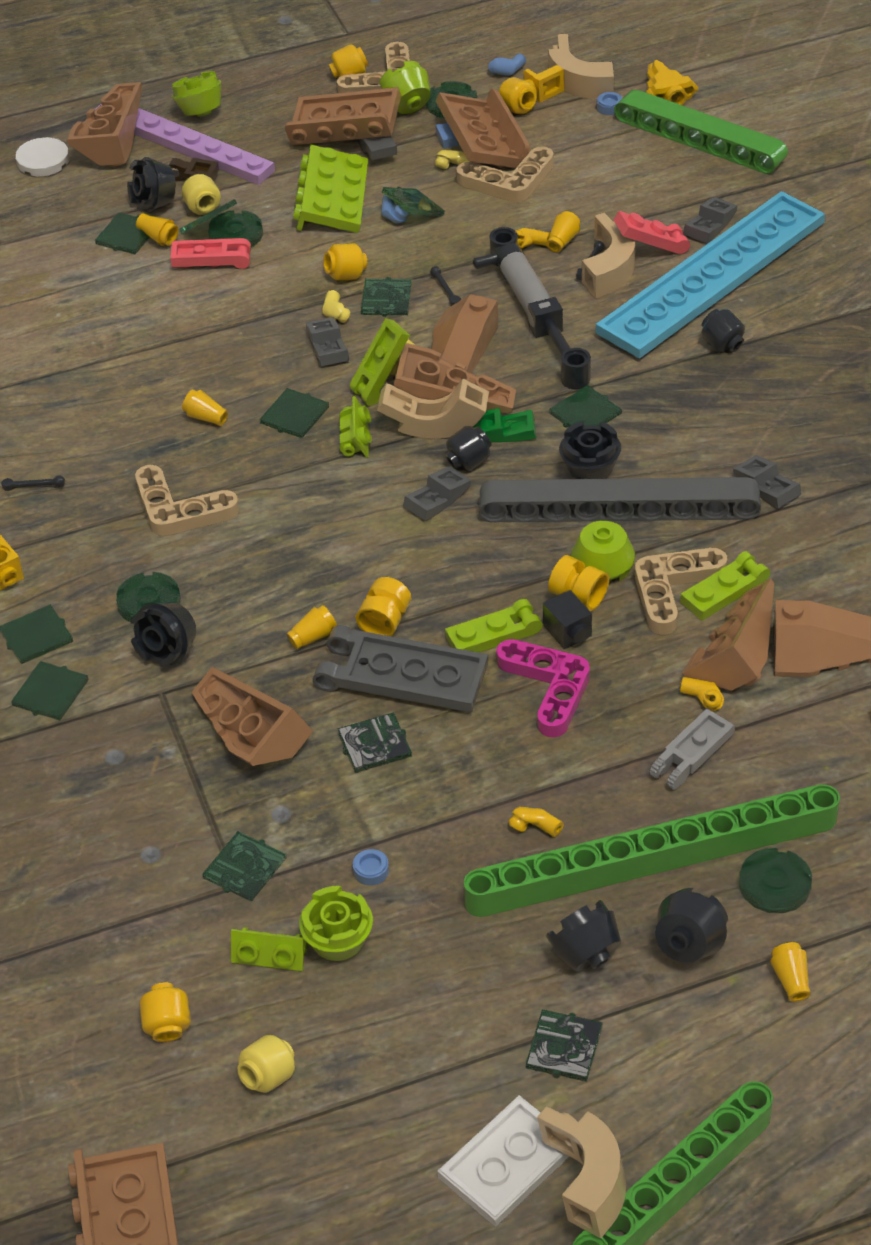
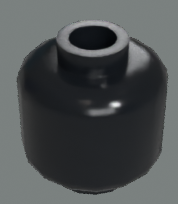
(723, 330)
(468, 448)

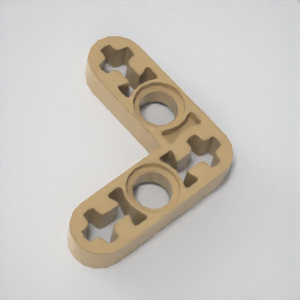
(365, 81)
(508, 185)
(170, 510)
(666, 575)

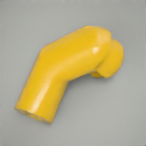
(530, 236)

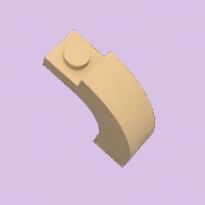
(581, 77)
(614, 266)
(435, 417)
(600, 1188)

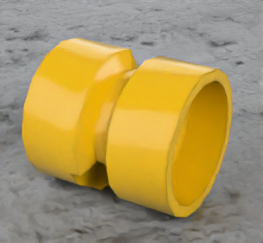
(585, 582)
(383, 606)

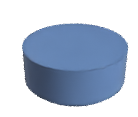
(607, 102)
(370, 867)

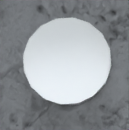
(42, 156)

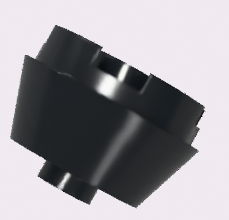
(151, 184)
(590, 450)
(163, 632)
(690, 926)
(586, 937)

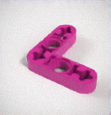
(557, 674)

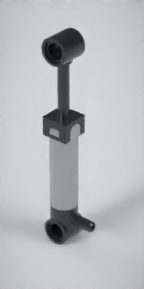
(543, 312)

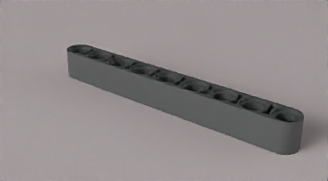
(620, 499)

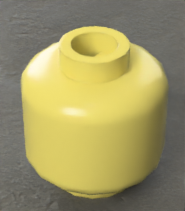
(201, 194)
(266, 1064)

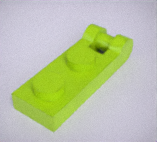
(379, 361)
(724, 586)
(495, 628)

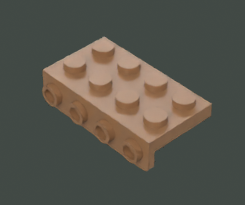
(344, 116)
(485, 129)
(123, 1197)

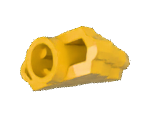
(669, 83)

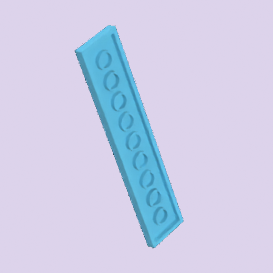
(709, 274)

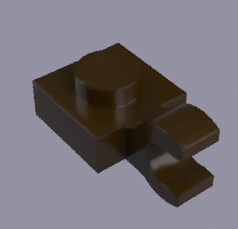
(196, 166)

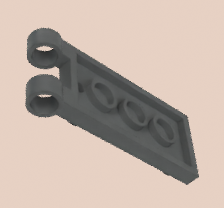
(403, 669)

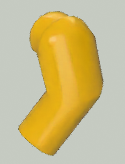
(706, 692)
(537, 817)

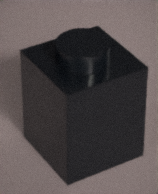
(567, 619)

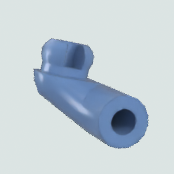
(505, 66)
(393, 213)

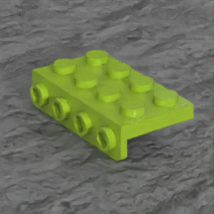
(331, 189)

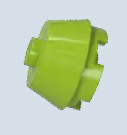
(412, 83)
(198, 94)
(605, 548)
(336, 923)

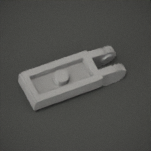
(692, 747)

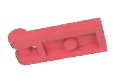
(652, 232)
(211, 253)

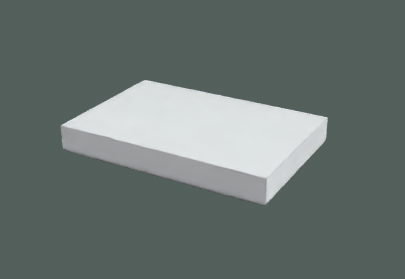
(502, 1163)

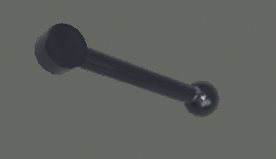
(598, 247)
(436, 272)
(8, 484)

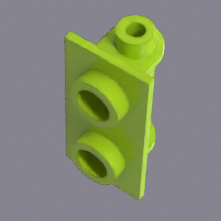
(355, 429)
(268, 949)

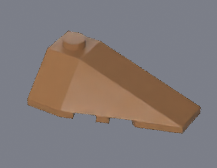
(109, 129)
(466, 330)
(431, 378)
(817, 638)
(739, 644)
(249, 721)

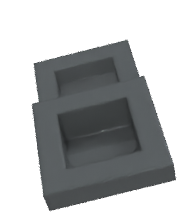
(378, 147)
(711, 219)
(327, 341)
(772, 486)
(439, 493)

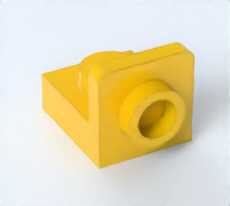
(547, 83)

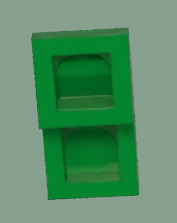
(508, 428)

